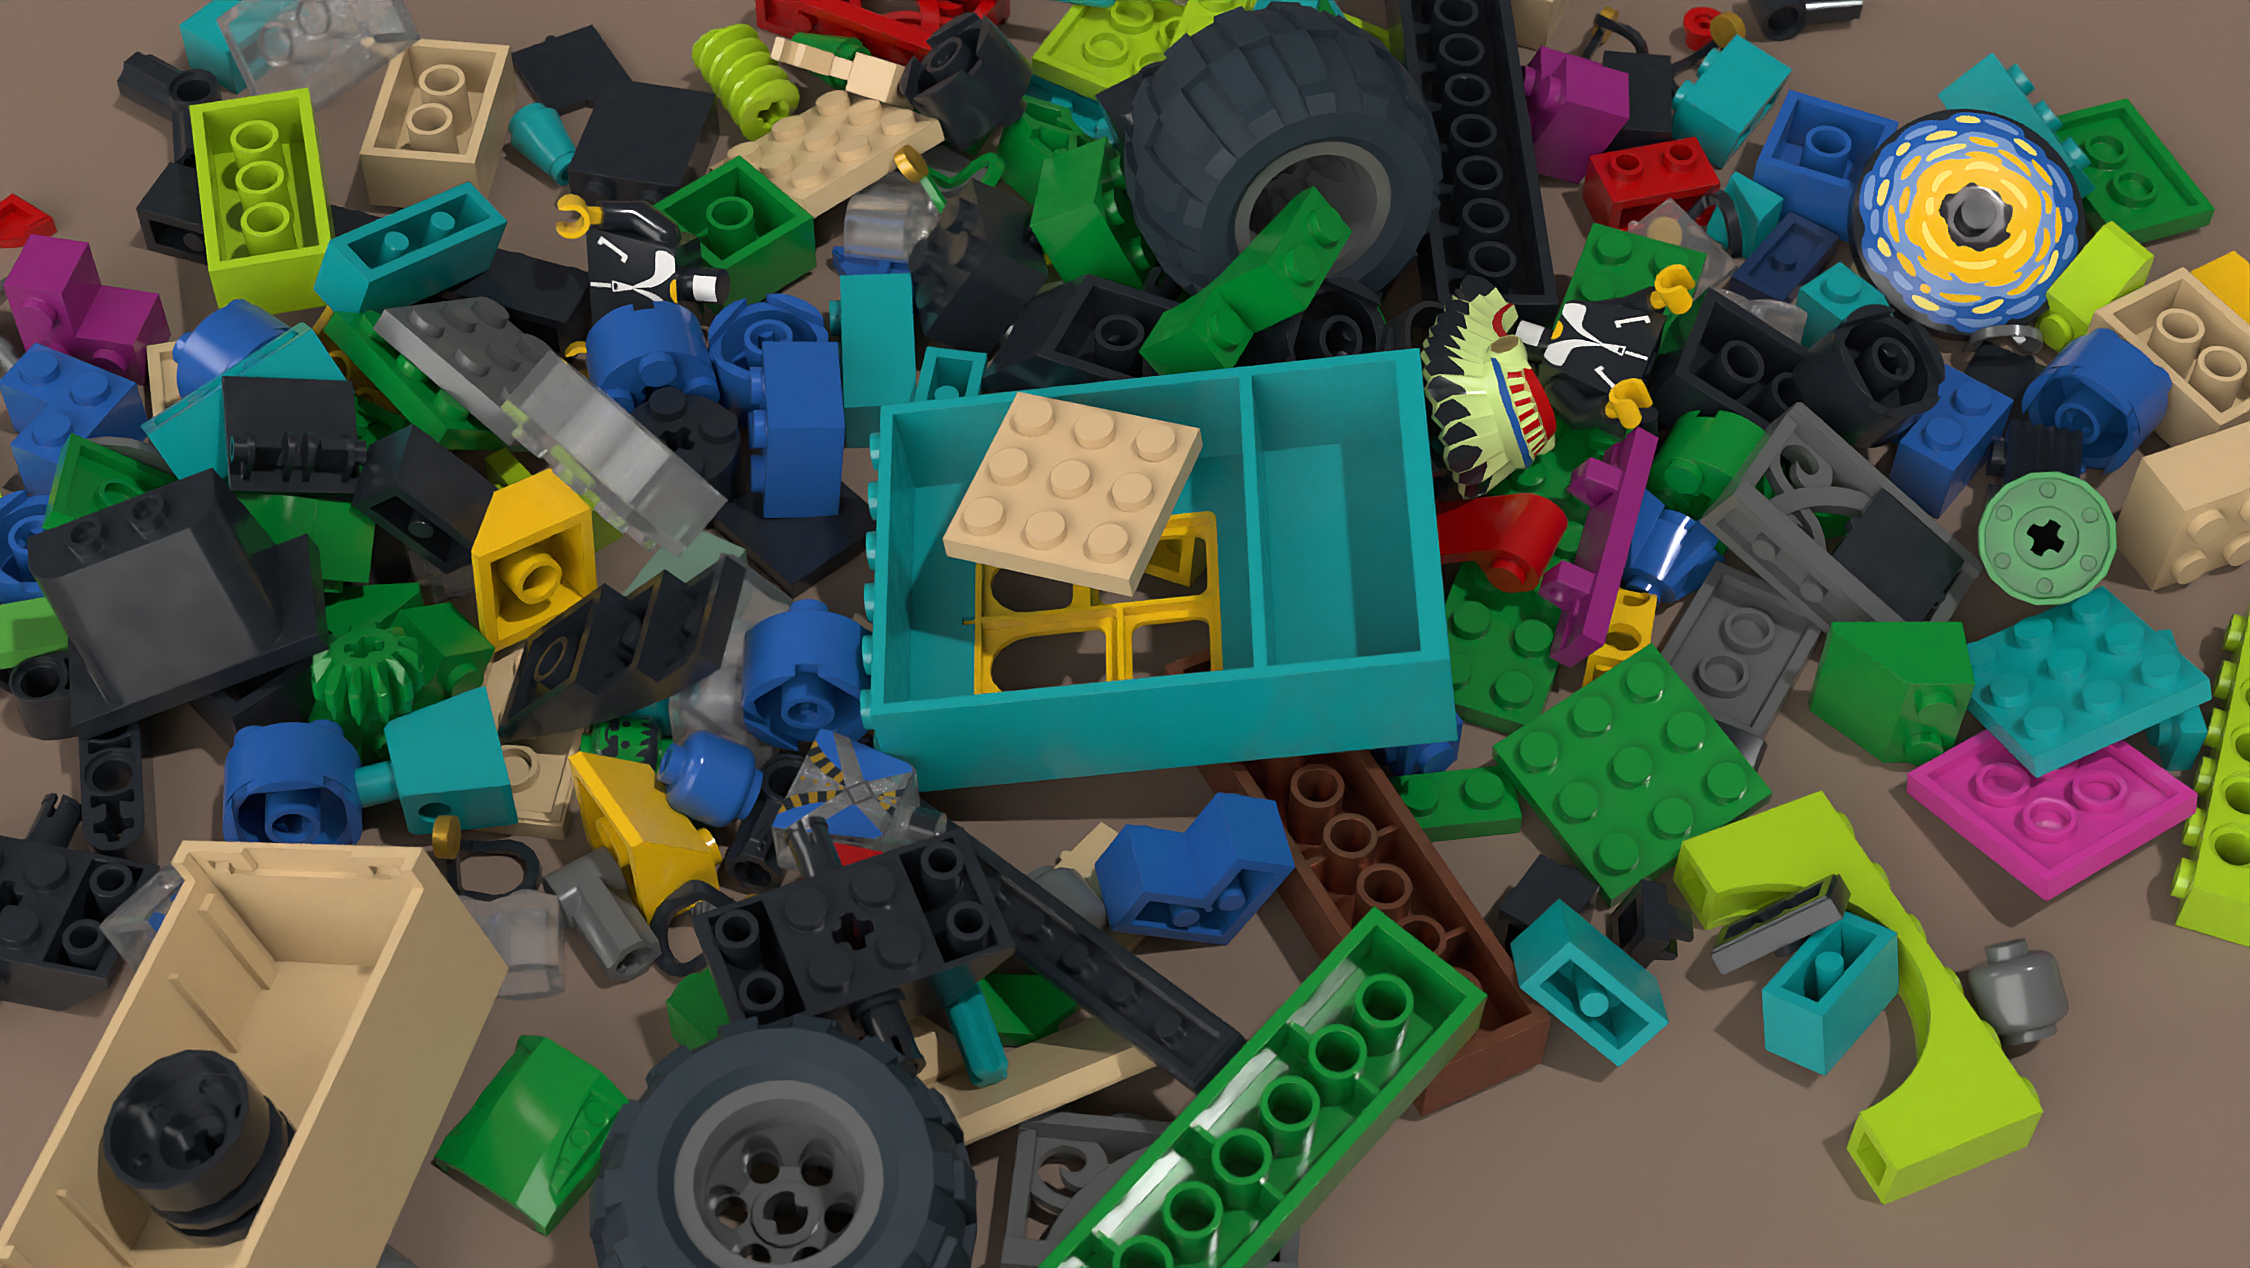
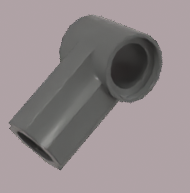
(601, 910)

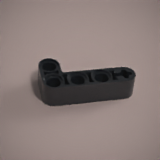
(113, 765)

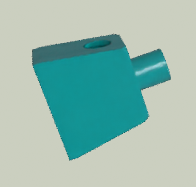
(443, 764)

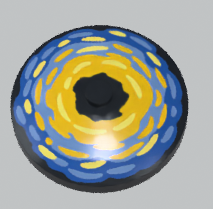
(1965, 222)

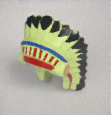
(1484, 390)

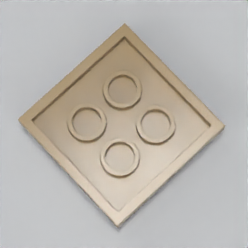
(836, 148)
(1074, 493)

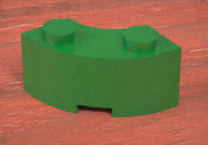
(1036, 136)
(334, 525)
(453, 664)

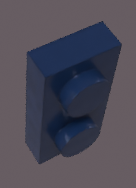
(1785, 260)

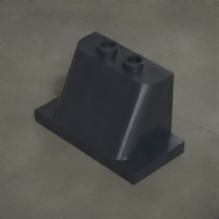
(175, 600)

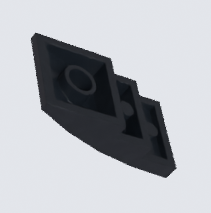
(622, 651)

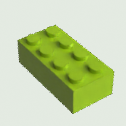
(263, 198)

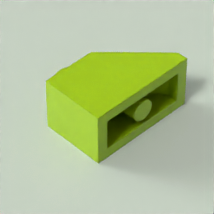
(2100, 274)

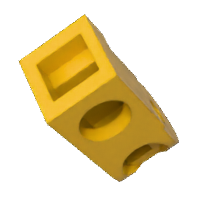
(1627, 632)

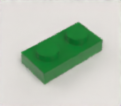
(1461, 803)

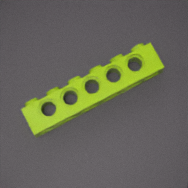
(2217, 875)

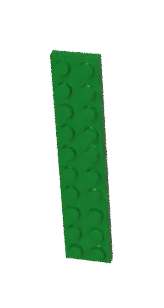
(1505, 638)

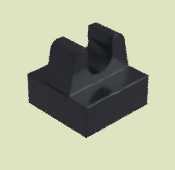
(1650, 926)

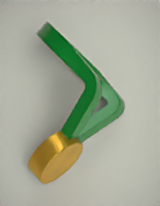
(916, 170)

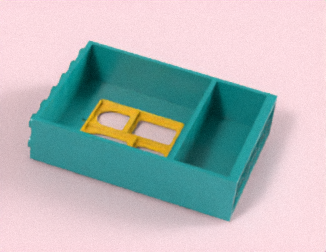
(1312, 601)

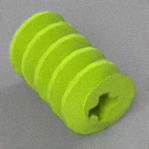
(745, 78)

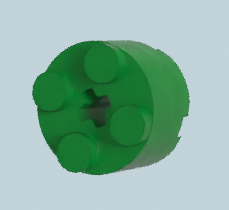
(1701, 461)

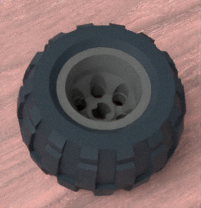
(1265, 112)
(794, 1101)

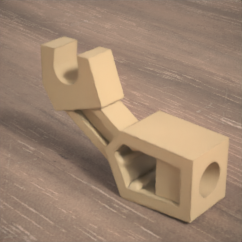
(865, 75)

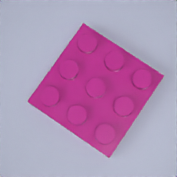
(2054, 825)

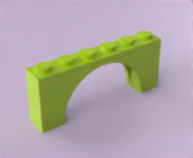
(1964, 1094)

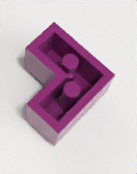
(1572, 110)
(66, 308)

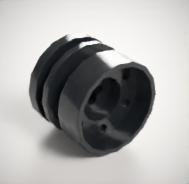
(197, 1144)

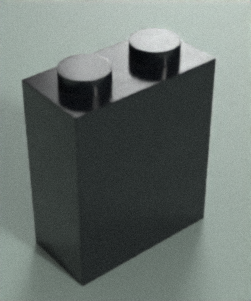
(643, 142)

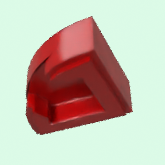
(20, 220)

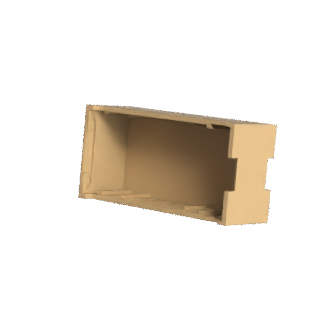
(349, 1003)

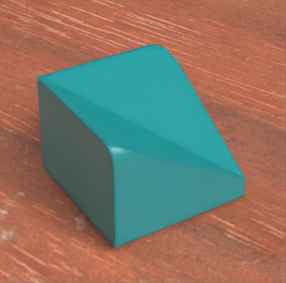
(1756, 210)

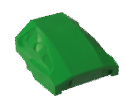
(536, 1131)

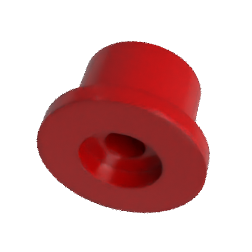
(1697, 26)

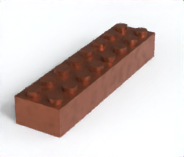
(1365, 850)

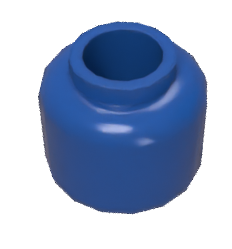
(710, 779)

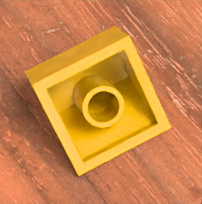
(531, 557)
(649, 840)

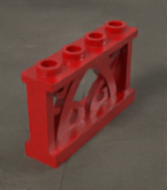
(887, 36)

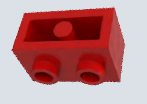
(1637, 180)

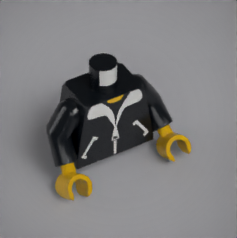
(639, 259)
(1605, 352)

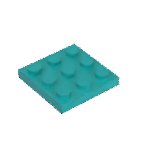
(2078, 681)

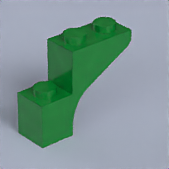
(1258, 289)

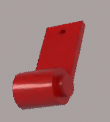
(1504, 534)

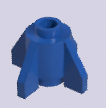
(1668, 553)

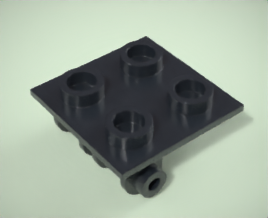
(291, 436)

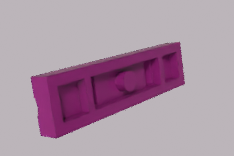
(1591, 585)

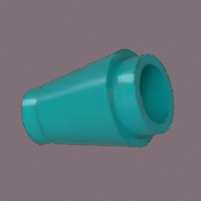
(543, 140)

